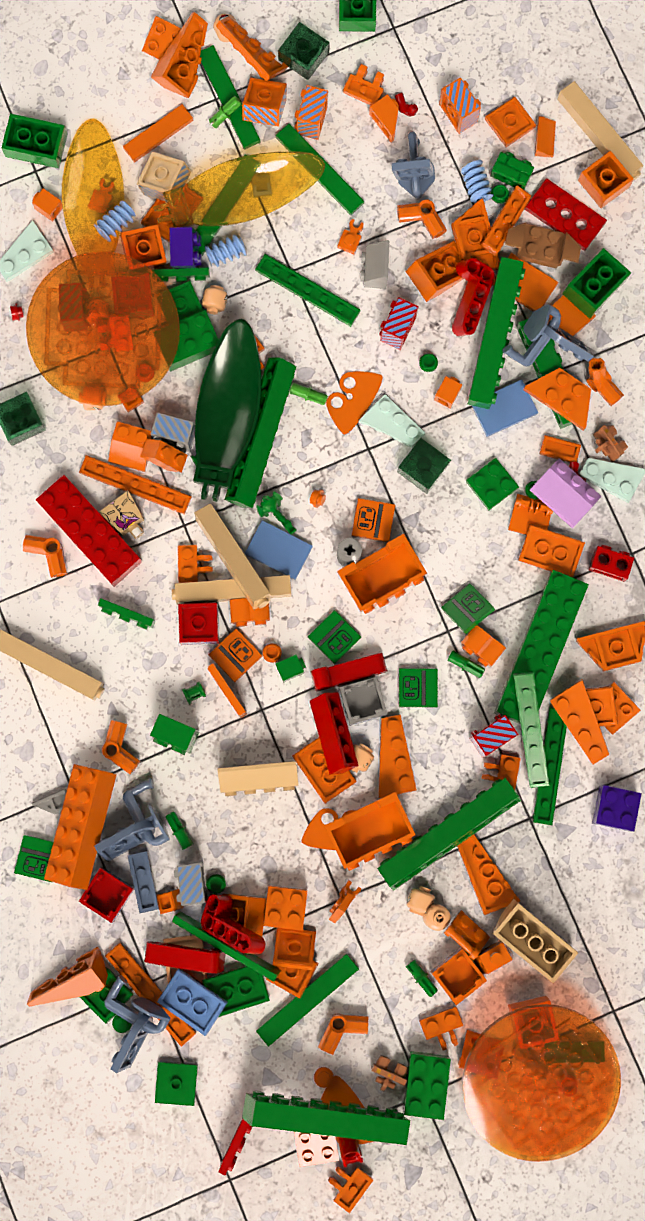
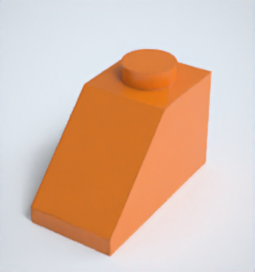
(385, 115)

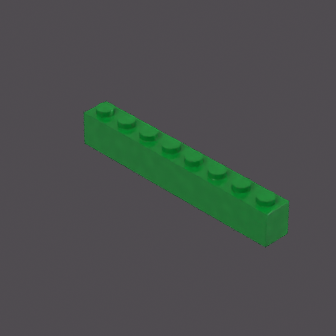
(495, 333)
(249, 473)
(448, 834)

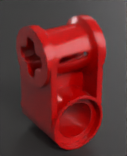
(349, 1151)

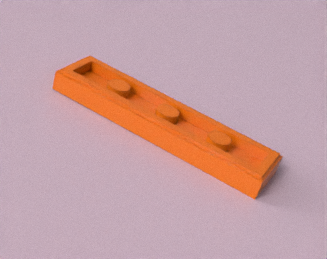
(158, 133)
(505, 220)

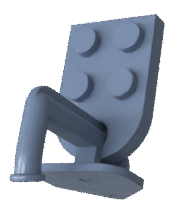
(415, 174)
(541, 331)
(141, 831)
(141, 1022)

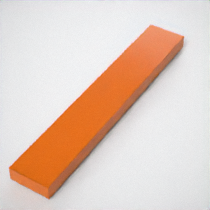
(135, 484)
(146, 988)

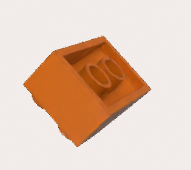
(436, 271)

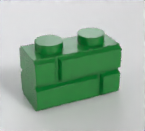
(512, 170)

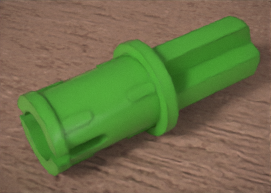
(225, 112)
(308, 394)

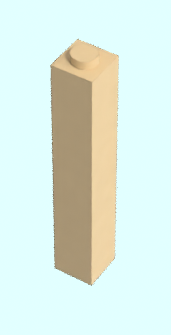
(598, 128)
(232, 557)
(226, 590)
(50, 666)

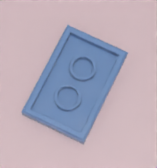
(510, 408)
(278, 550)
(192, 1002)

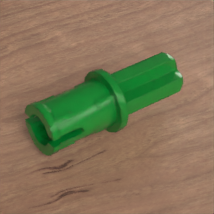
(466, 664)
(179, 830)
(421, 978)

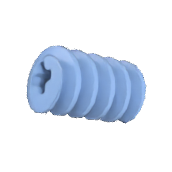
(475, 182)
(114, 220)
(225, 250)

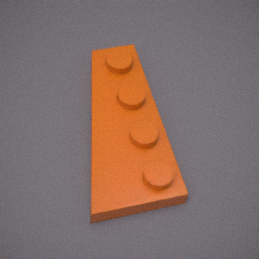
(250, 49)
(578, 715)
(395, 763)
(487, 881)

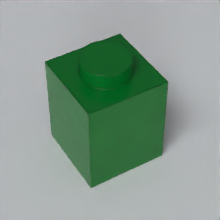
(290, 668)

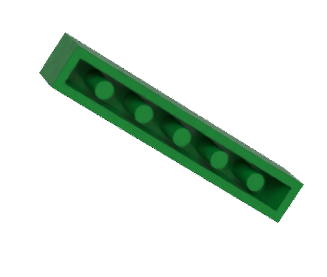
(544, 364)

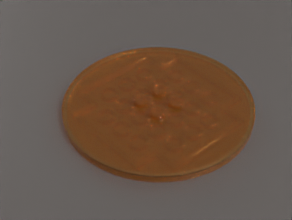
(103, 328)
(541, 1082)

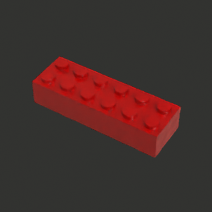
(89, 530)

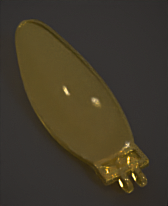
(91, 187)
(241, 189)

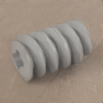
(346, 545)

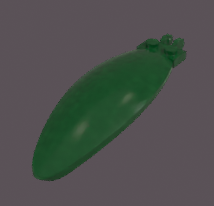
(227, 408)

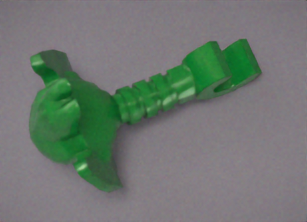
(270, 504)

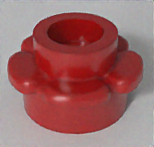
(16, 312)

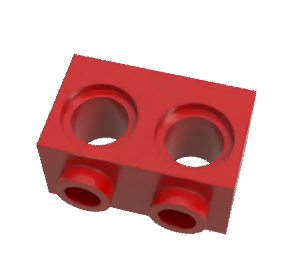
(610, 568)

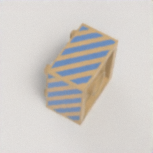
(161, 175)

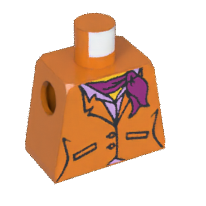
(493, 957)

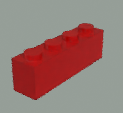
(333, 733)

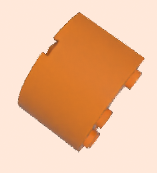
(383, 575)
(370, 831)

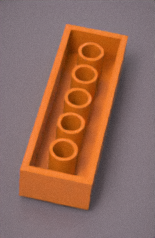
(80, 827)

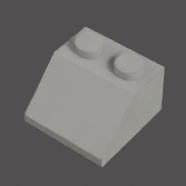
(376, 265)

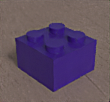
(185, 248)
(616, 808)

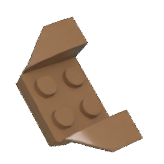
(542, 245)

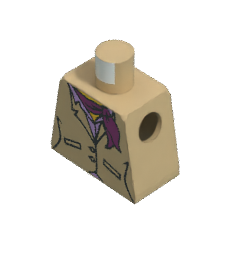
(124, 515)

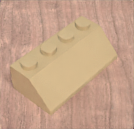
(258, 777)
(534, 941)

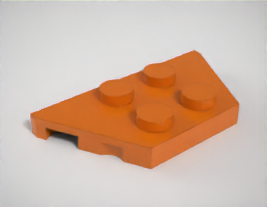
(469, 233)
(563, 395)
(615, 646)

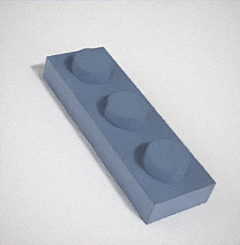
(143, 882)

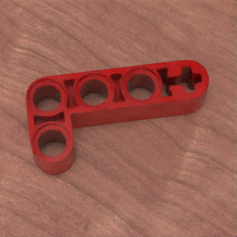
(466, 321)
(348, 672)
(217, 923)
(184, 957)

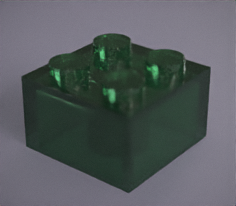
(303, 51)
(20, 419)
(423, 466)

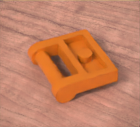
(467, 934)

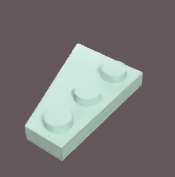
(25, 252)
(392, 421)
(613, 477)

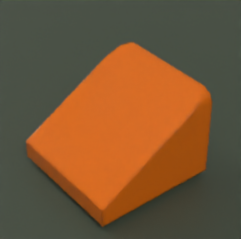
(168, 901)

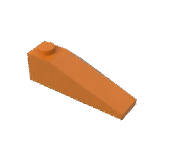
(180, 62)
(78, 981)

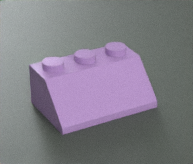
(565, 493)

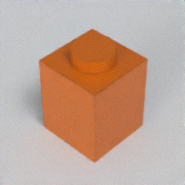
(47, 204)
(448, 391)

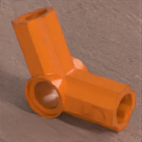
(431, 220)
(601, 381)
(54, 559)
(122, 757)
(332, 1035)

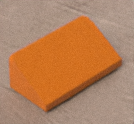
(545, 137)

